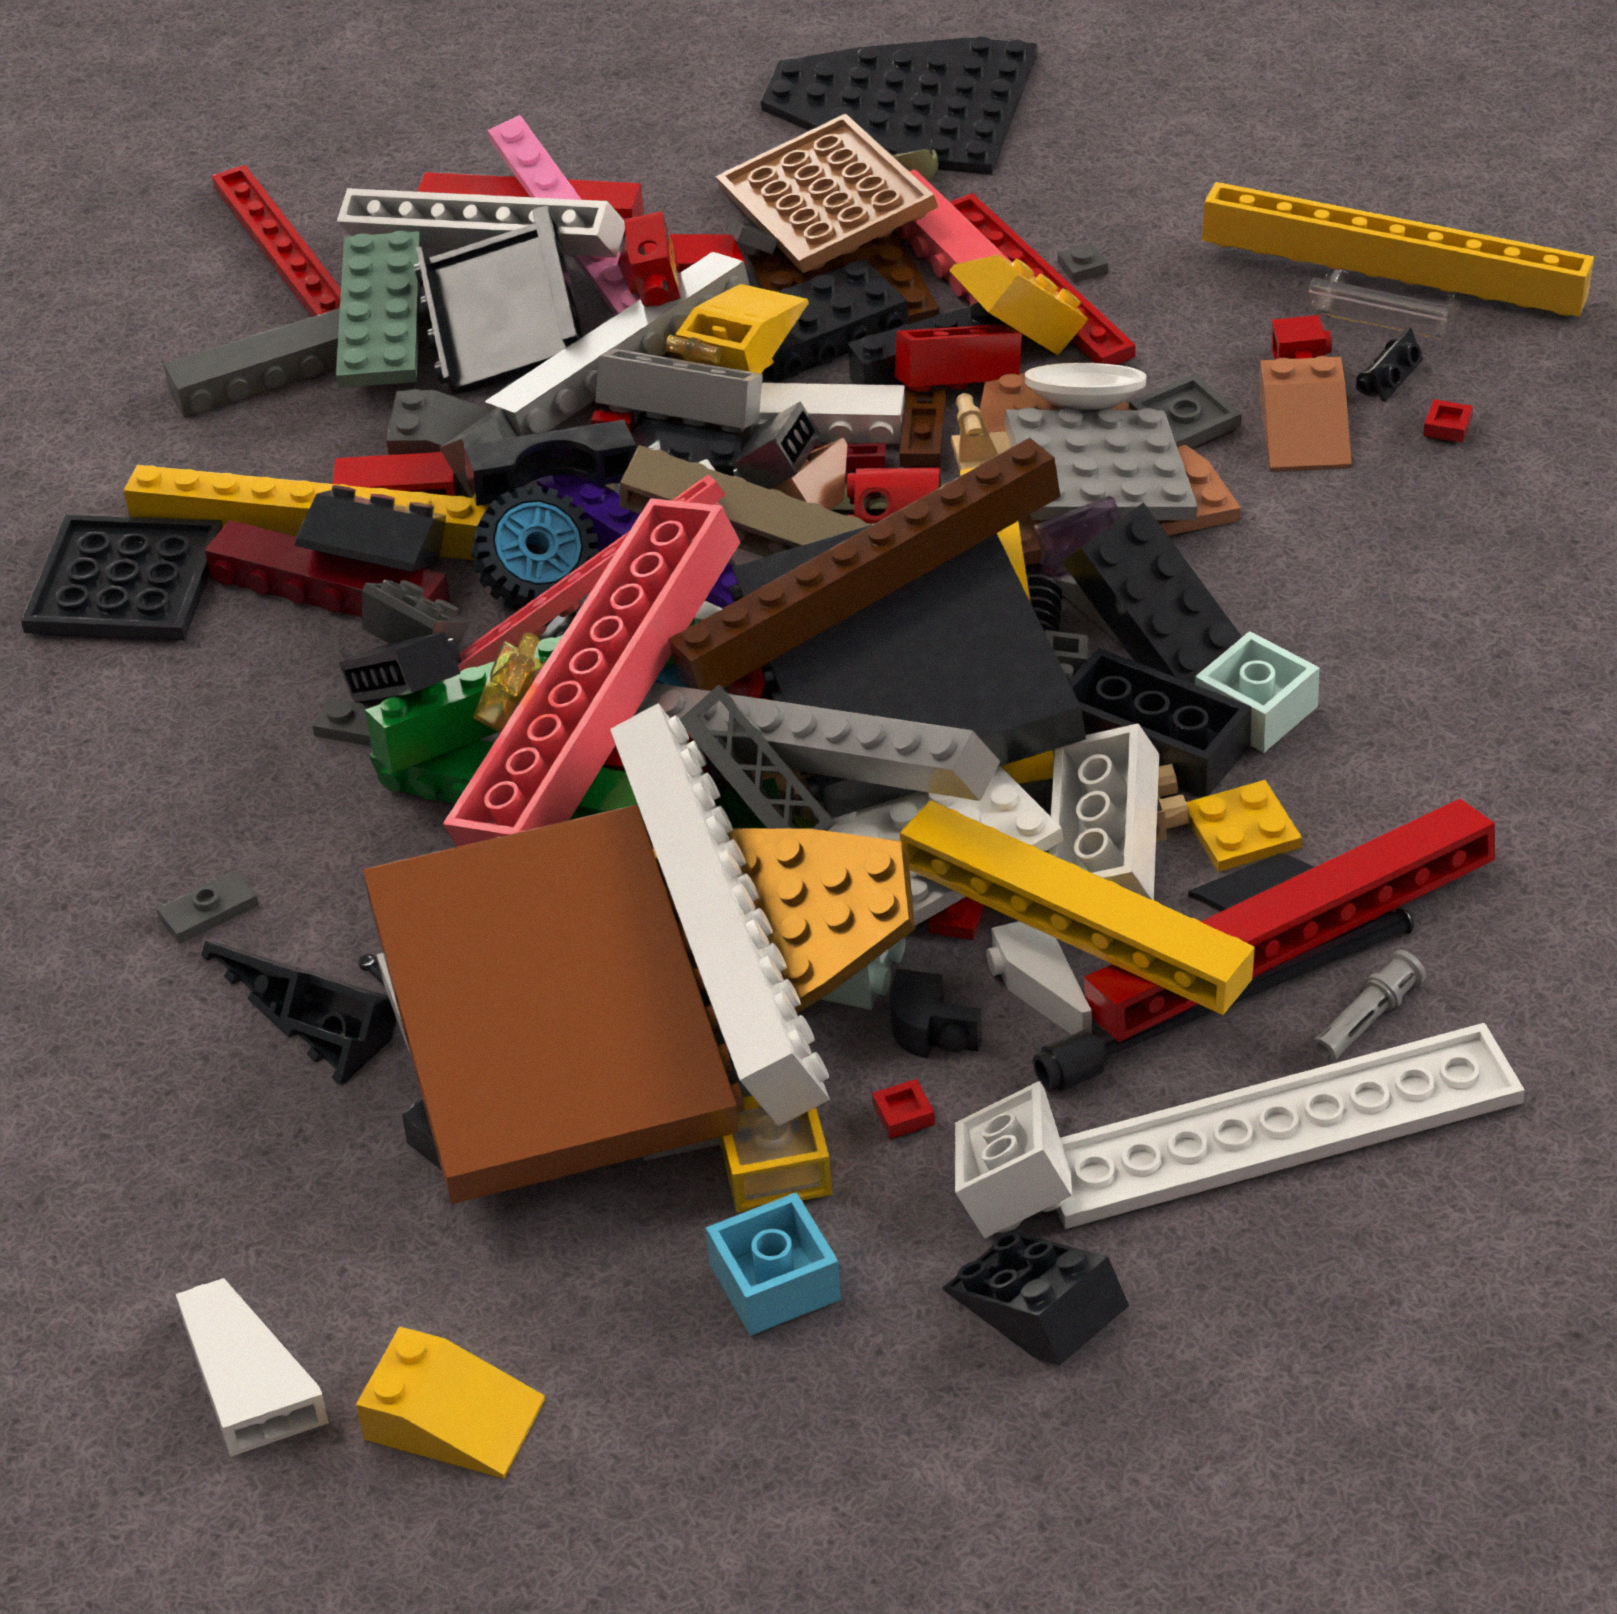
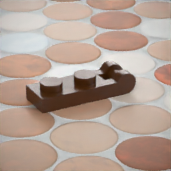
(923, 428)

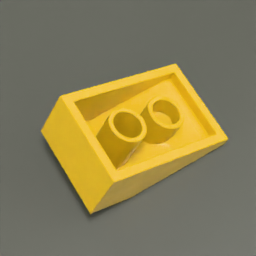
(446, 1405)

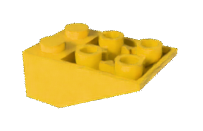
(745, 324)

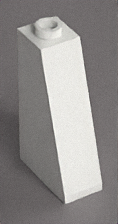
(248, 1373)

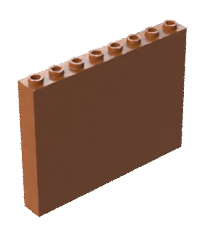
(550, 1004)

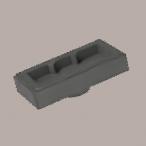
(207, 907)

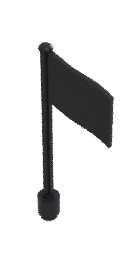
(1083, 1055)

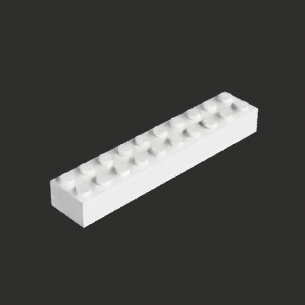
(720, 917)

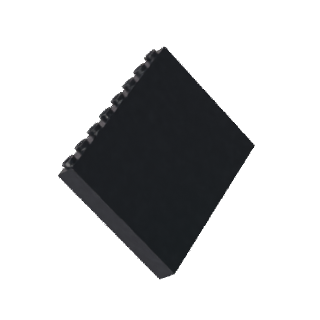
(936, 652)

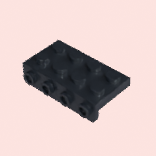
(840, 310)

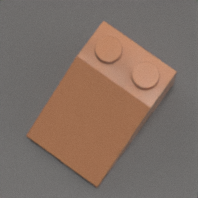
(1305, 413)

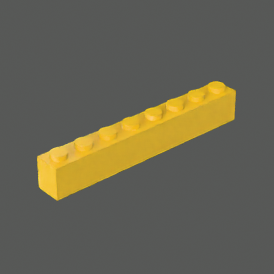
(1078, 907)

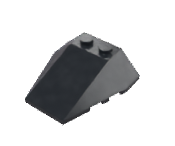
(689, 442)

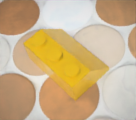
(1022, 300)

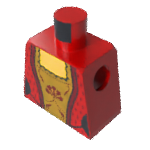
(657, 273)

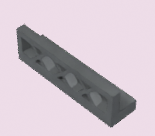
(739, 775)

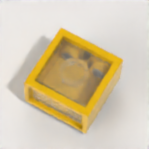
(775, 1160)

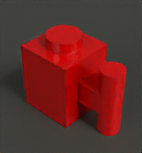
(1300, 338)

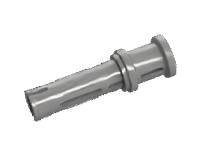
(1380, 993)

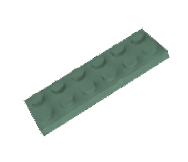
(378, 310)

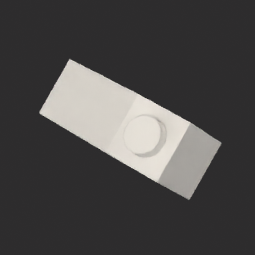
(1039, 974)

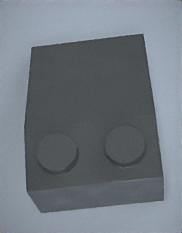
(428, 420)

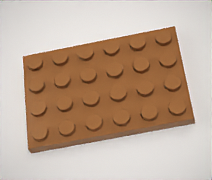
(826, 193)

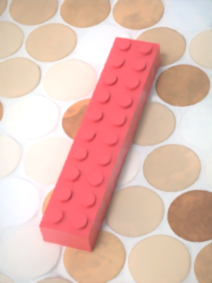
(597, 673)

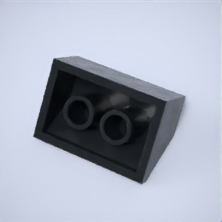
(373, 529)

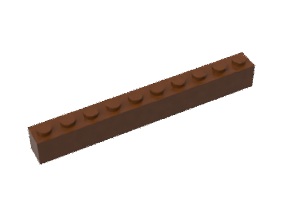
(865, 567)

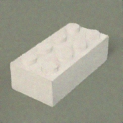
(1109, 806)

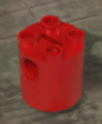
(890, 486)

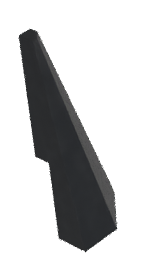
(332, 1016)

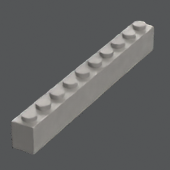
(849, 743)

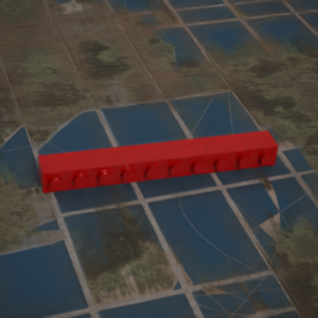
(1314, 907)

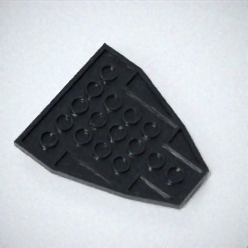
(912, 95)

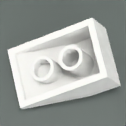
(1010, 1161)

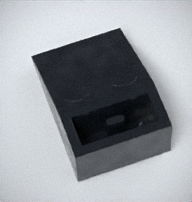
(1040, 1294)

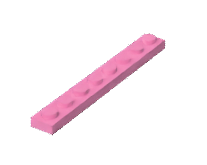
(545, 180)

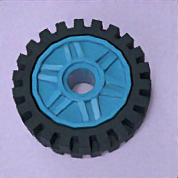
(535, 520)

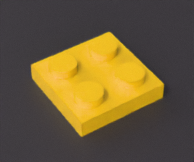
(1242, 825)

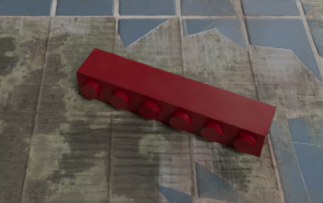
(275, 566)

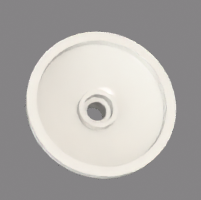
(1085, 384)

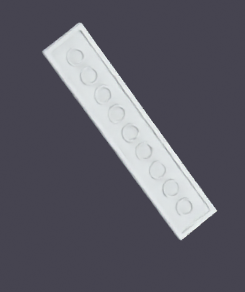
(1285, 1123)

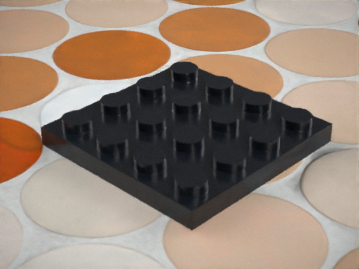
(122, 577)

